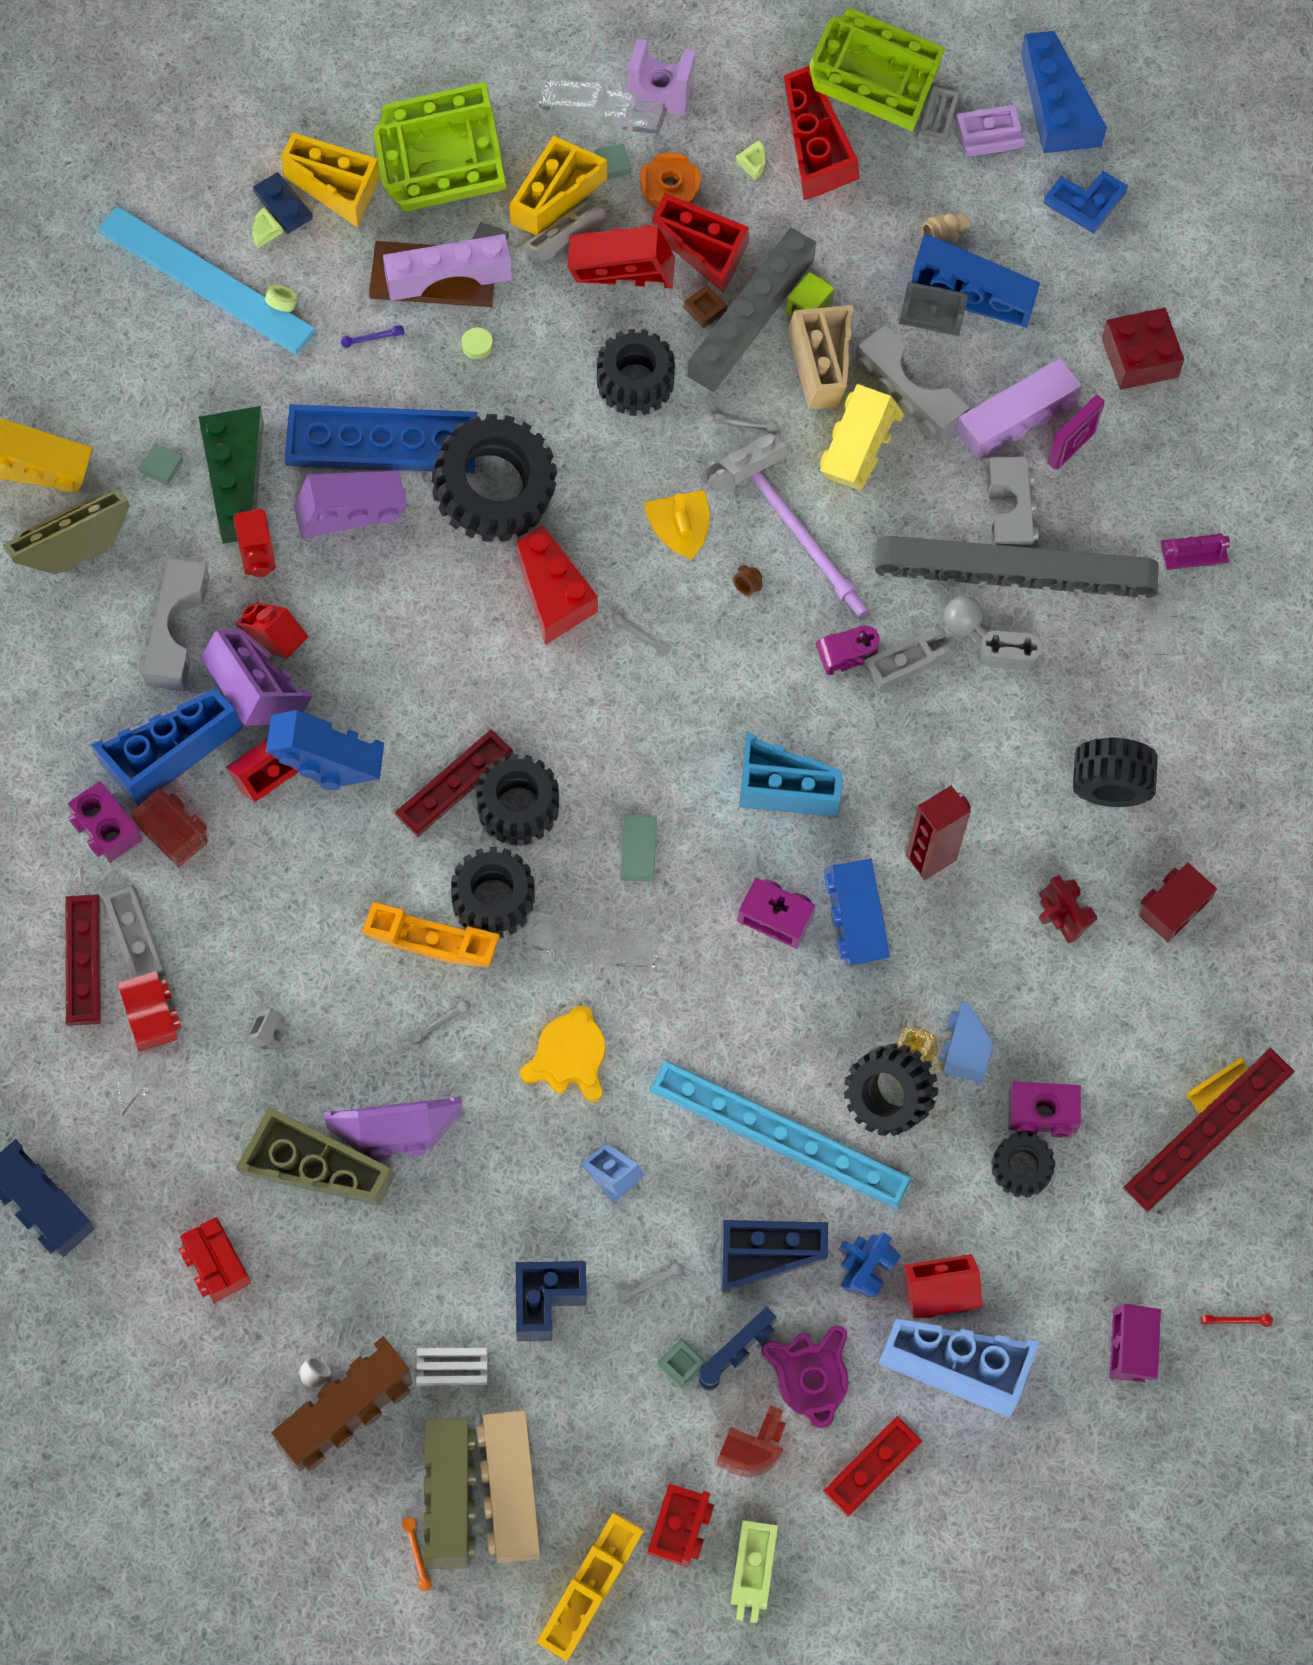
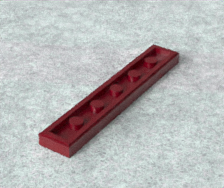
(1208, 1130)

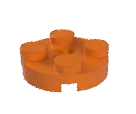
(669, 165)

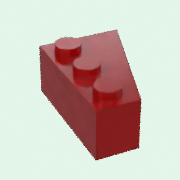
(554, 585)

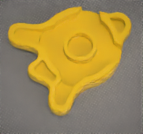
(569, 1053)

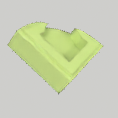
(753, 160)
(265, 228)

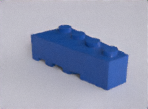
(1058, 97)
(989, 286)
(167, 745)

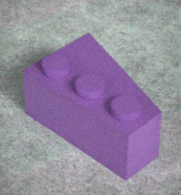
(250, 679)

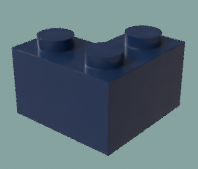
(543, 1286)

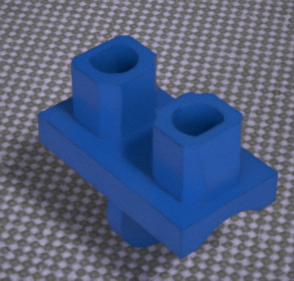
(861, 1261)

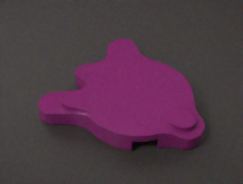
(811, 1375)

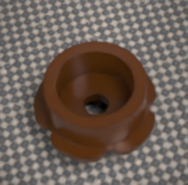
(748, 580)

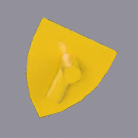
(680, 521)

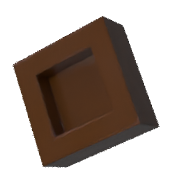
(705, 306)

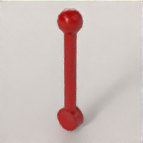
(1265, 1320)

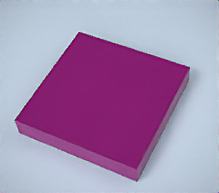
(1076, 432)

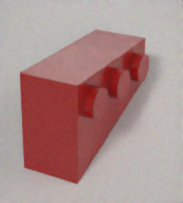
(702, 238)
(622, 255)

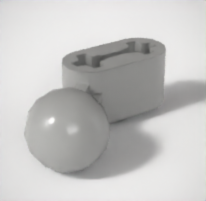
(965, 618)

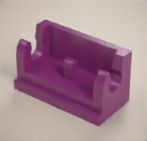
(1135, 1343)

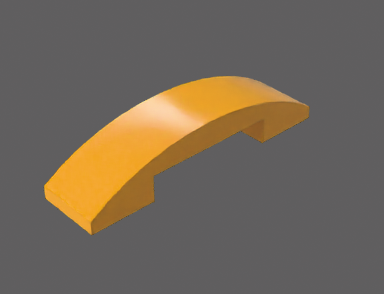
(430, 938)

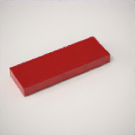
(872, 1466)

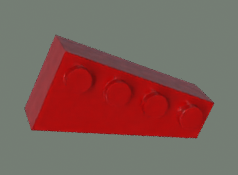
(819, 140)

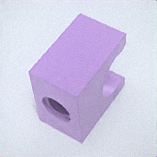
(660, 81)

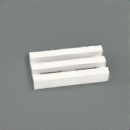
(422, 1366)

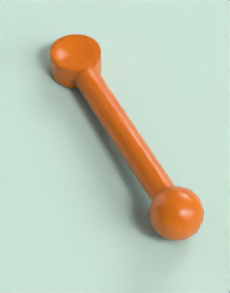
(409, 1525)

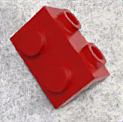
(679, 1524)

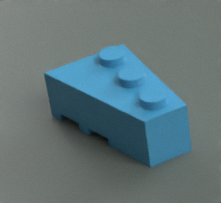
(787, 782)

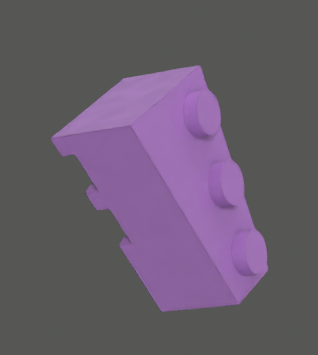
(348, 501)

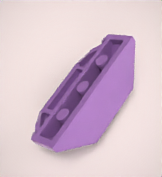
(395, 1127)

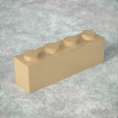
(510, 1487)

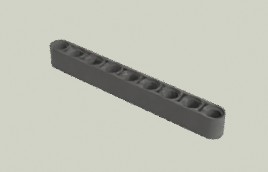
(1017, 565)

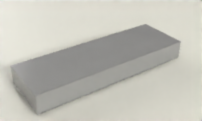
(133, 932)

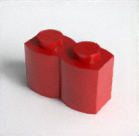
(148, 1011)

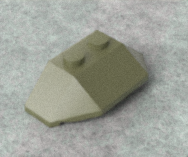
(71, 535)

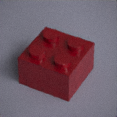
(1142, 348)

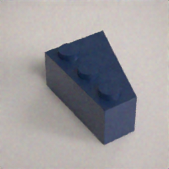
(40, 1202)
(768, 1249)

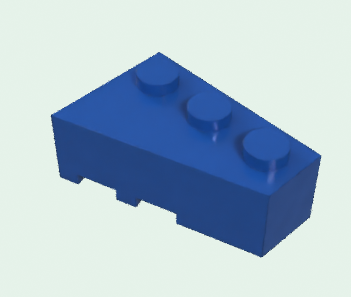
(321, 752)
(856, 912)

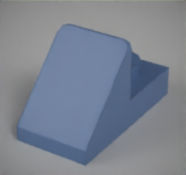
(613, 1171)

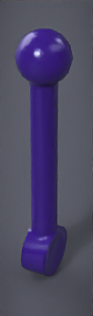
(347, 341)

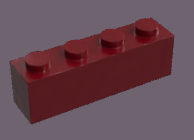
(938, 832)

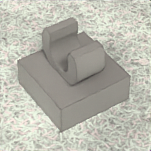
(263, 1029)

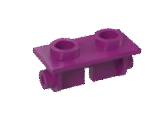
(1195, 551)

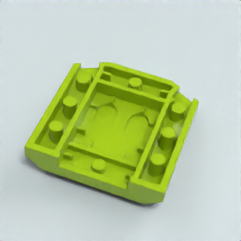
(875, 67)
(439, 148)

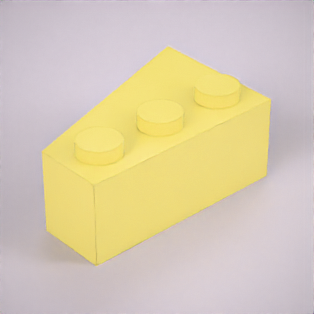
(859, 436)

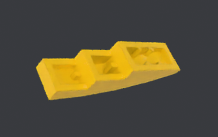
(590, 1586)

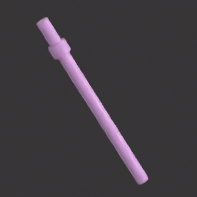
(843, 587)

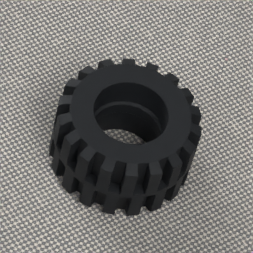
(629, 392)
(1115, 772)
(522, 823)
(488, 867)
(869, 1102)

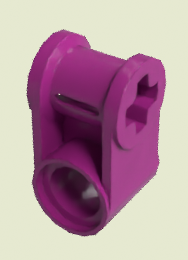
(843, 649)

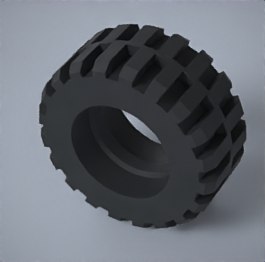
(505, 441)

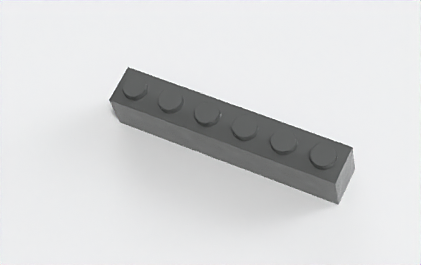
(752, 309)

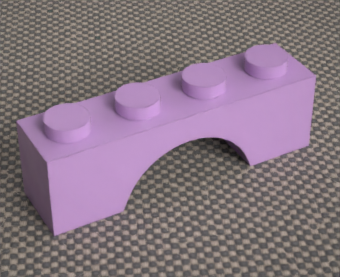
(414, 270)

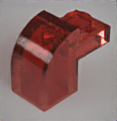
(753, 1455)

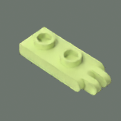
(753, 1568)

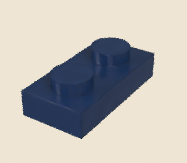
(282, 202)

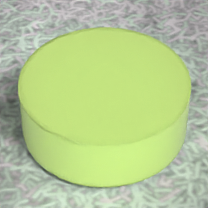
(281, 298)
(477, 343)

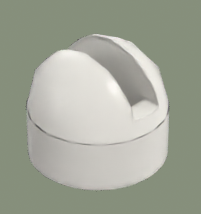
(314, 1372)

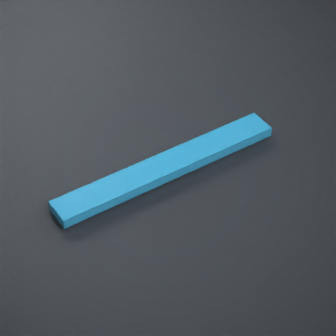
(206, 280)
(781, 1134)

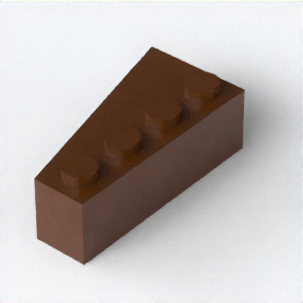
(344, 1407)

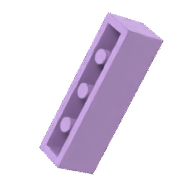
(1018, 409)

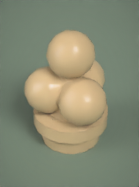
(946, 227)

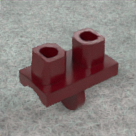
(1063, 910)

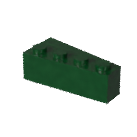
(233, 460)

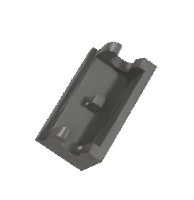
(933, 308)

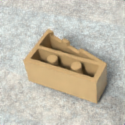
(821, 353)

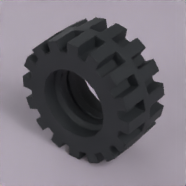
(1014, 1183)

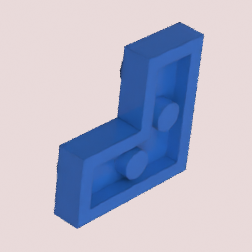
(1086, 207)

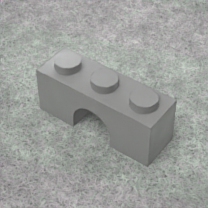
(1011, 481)

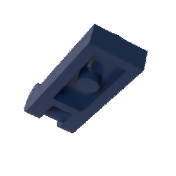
(735, 1351)

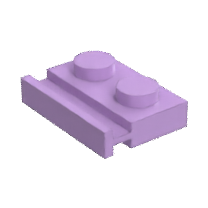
(989, 130)

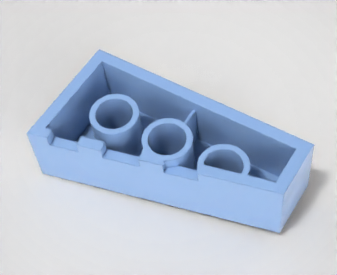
(961, 1363)

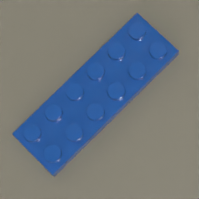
(369, 437)

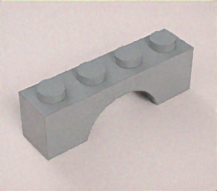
(934, 410)
(182, 588)

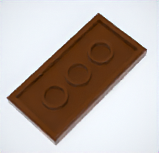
(450, 290)

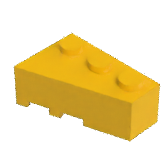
(331, 175)
(556, 185)
(41, 457)

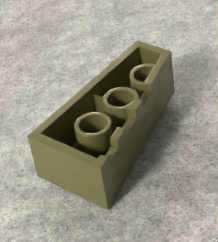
(312, 1161)
(448, 1494)

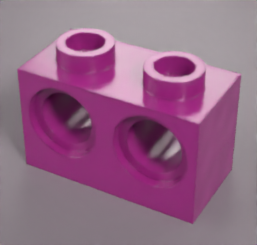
(109, 819)

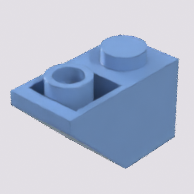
(969, 1046)

